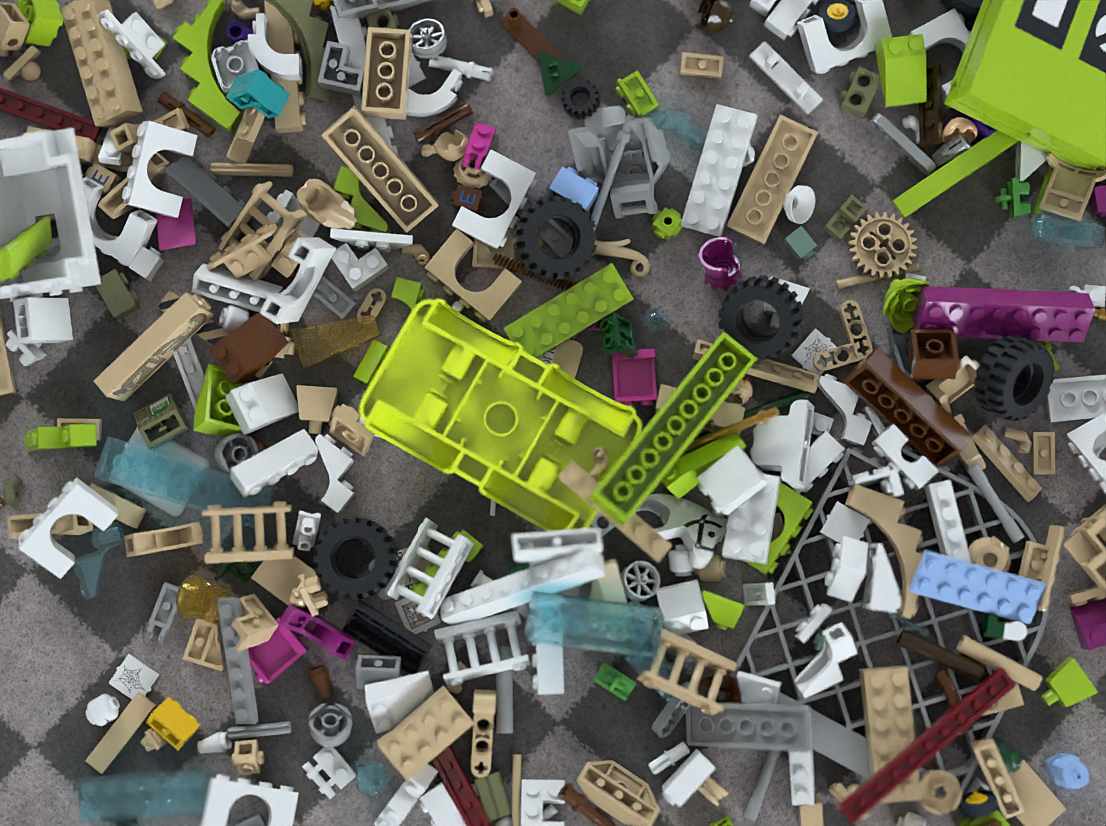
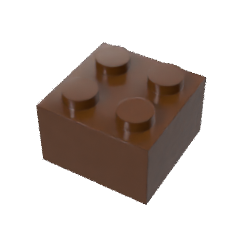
(933, 354)

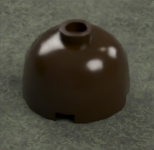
(718, 14)

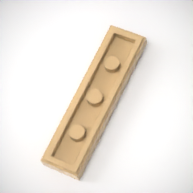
(120, 733)

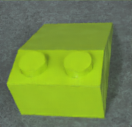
(43, 18)
(902, 69)
(212, 409)

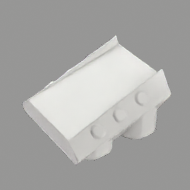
(232, 63)

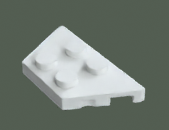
(365, 240)

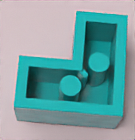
(258, 91)

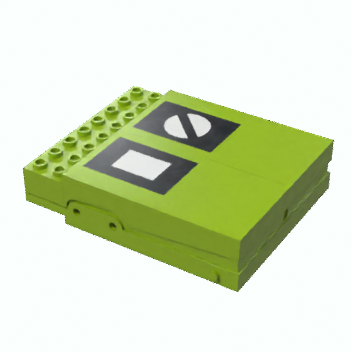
(1039, 76)

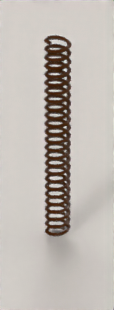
(515, 264)

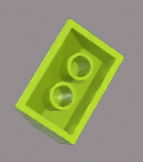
(24, 248)

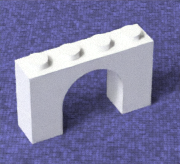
(945, 29)
(823, 55)
(140, 191)
(493, 230)
(134, 235)
(313, 256)
(1088, 443)
(75, 499)
(222, 794)

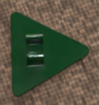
(555, 71)

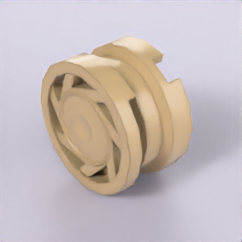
(712, 790)

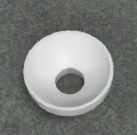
(803, 204)

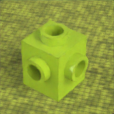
(663, 230)

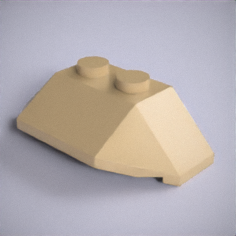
(618, 793)

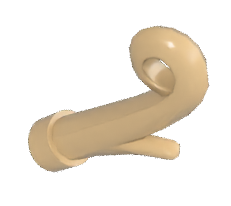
(616, 250)

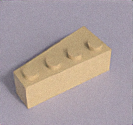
(724, 416)

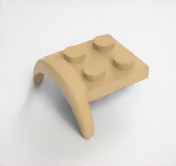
(1069, 188)

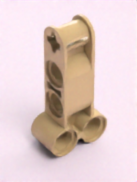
(483, 709)

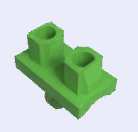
(1015, 189)
(614, 681)

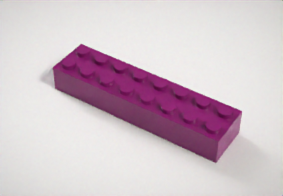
(1005, 313)

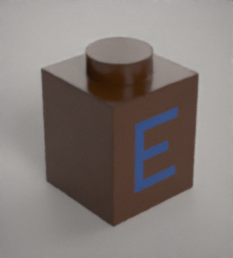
(467, 198)

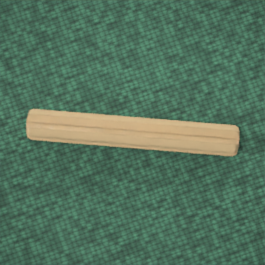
(241, 169)

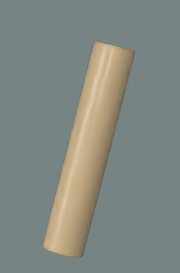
(996, 660)

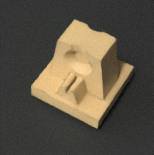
(153, 740)

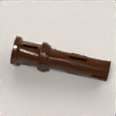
(580, 804)

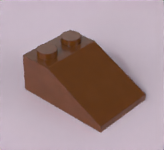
(248, 348)

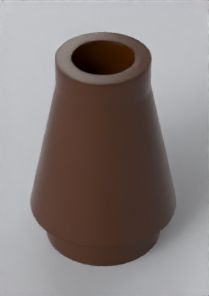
(320, 679)

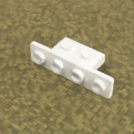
(137, 38)

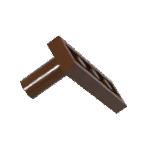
(527, 35)

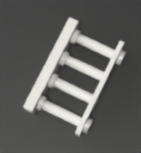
(444, 577)
(488, 627)

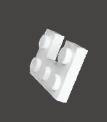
(533, 796)

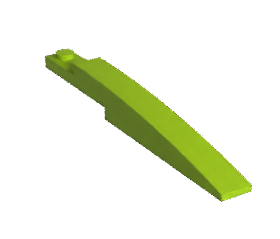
(953, 172)

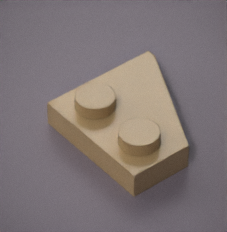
(204, 645)

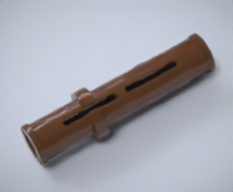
(192, 118)
(442, 123)
(949, 691)

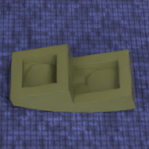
(845, 218)

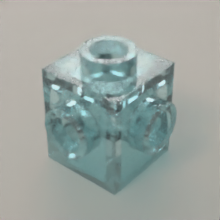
(371, 778)

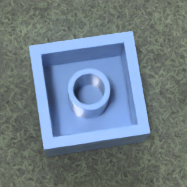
(571, 186)

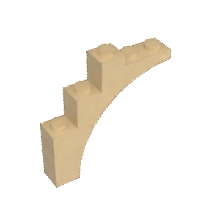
(904, 539)

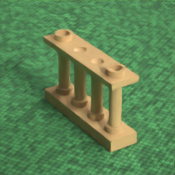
(281, 235)
(238, 552)
(702, 658)

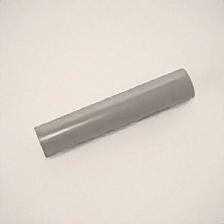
(504, 695)

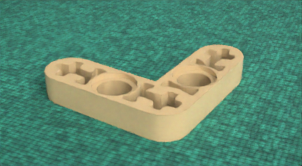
(851, 348)

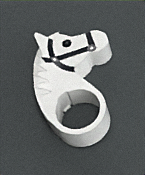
(689, 521)

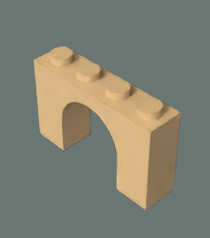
(486, 302)

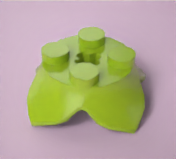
(901, 302)

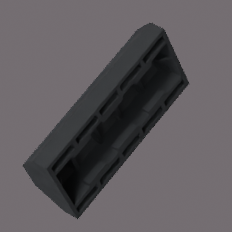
(386, 636)

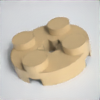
(944, 803)

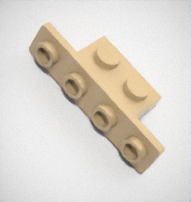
(245, 135)
(246, 255)
(1041, 560)

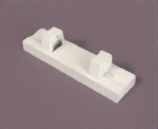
(786, 78)

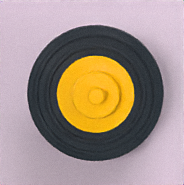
(837, 15)
(978, 804)

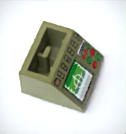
(161, 421)

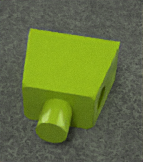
(1068, 684)

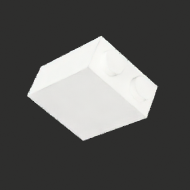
(43, 320)
(731, 481)
(687, 778)

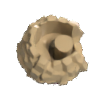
(741, 392)

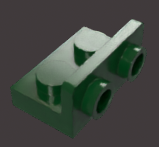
(618, 336)

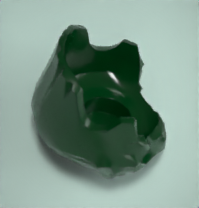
(1010, 759)

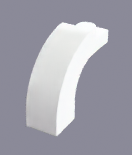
(279, 65)
(436, 103)

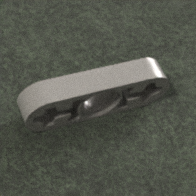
(671, 715)

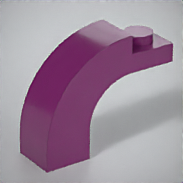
(318, 629)

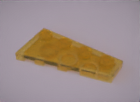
(326, 341)

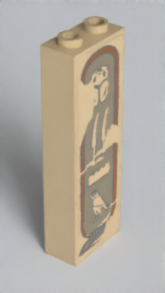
(154, 347)

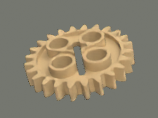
(868, 256)

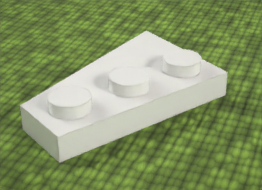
(758, 689)

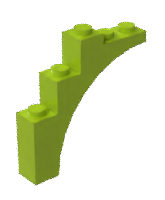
(198, 66)

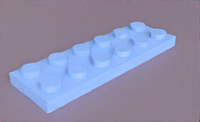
(977, 587)

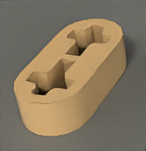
(367, 304)

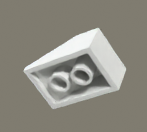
(262, 403)
(880, 585)
(396, 698)

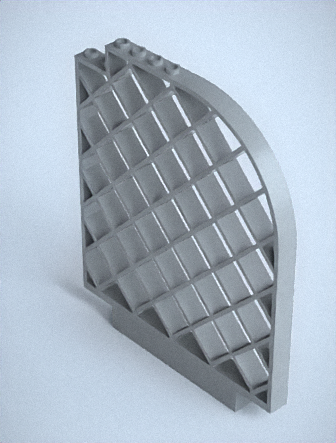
(839, 740)

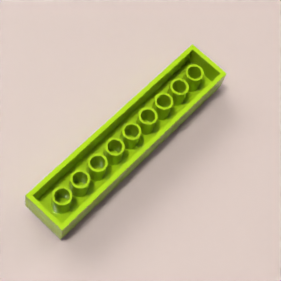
(672, 429)

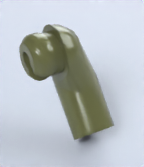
(9, 491)

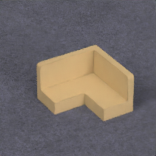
(255, 625)

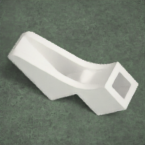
(844, 399)
(337, 463)
(824, 668)
(406, 797)

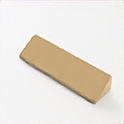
(997, 777)

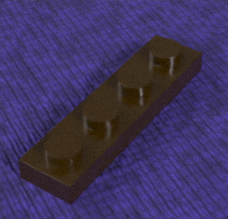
(931, 111)

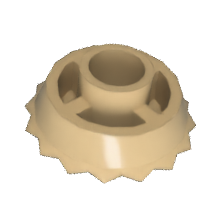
(469, 176)

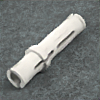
(468, 69)

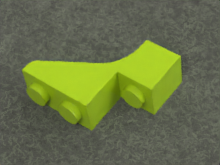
(349, 186)
(408, 292)
(60, 437)

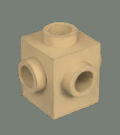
(247, 757)

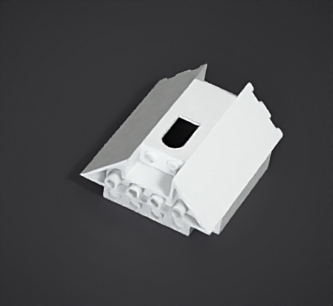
(38, 179)

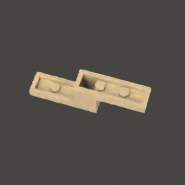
(89, 151)

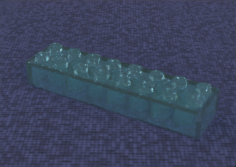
(175, 479)

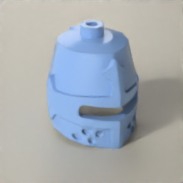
(1067, 771)

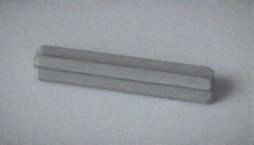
(259, 730)

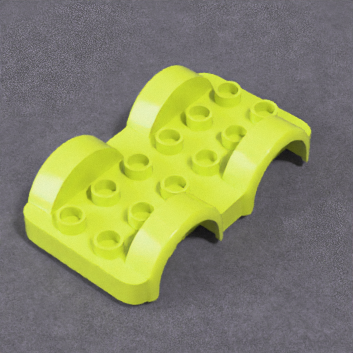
(494, 415)

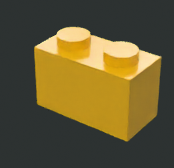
(173, 723)

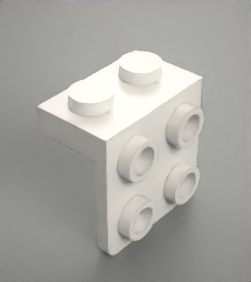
(292, 204)

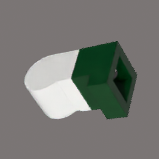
(1011, 630)

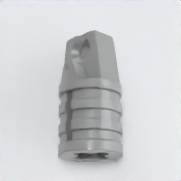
(951, 149)

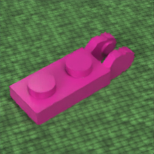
(479, 145)

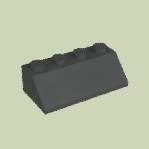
(206, 190)

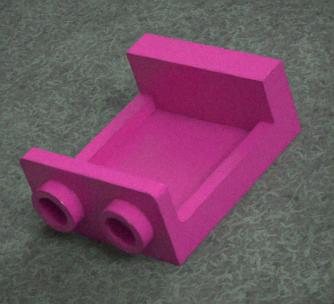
(635, 378)
(276, 654)

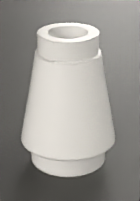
(215, 743)

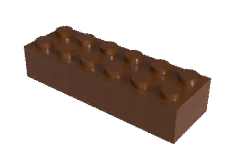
(908, 407)

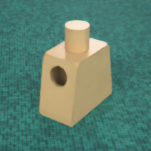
(12, 28)
(316, 405)

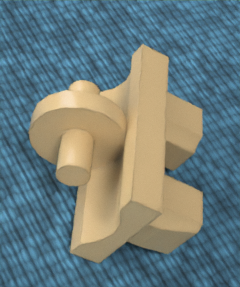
(305, 594)

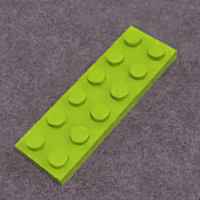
(570, 312)

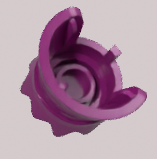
(719, 263)

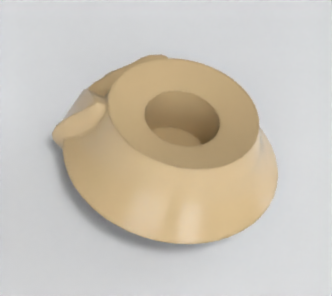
(990, 553)

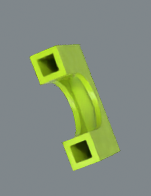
(794, 509)

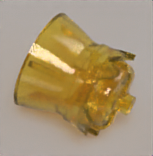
(199, 598)

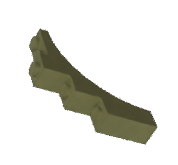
(311, 35)

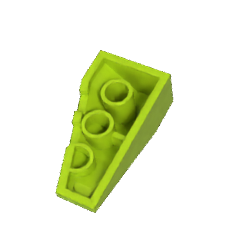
(693, 463)

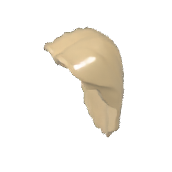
(326, 205)

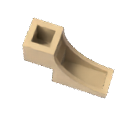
(163, 539)

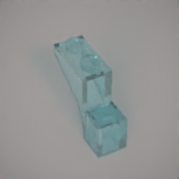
(91, 566)

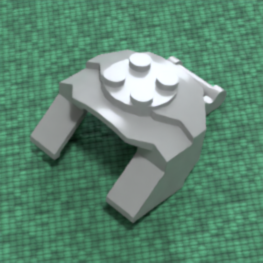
(638, 168)

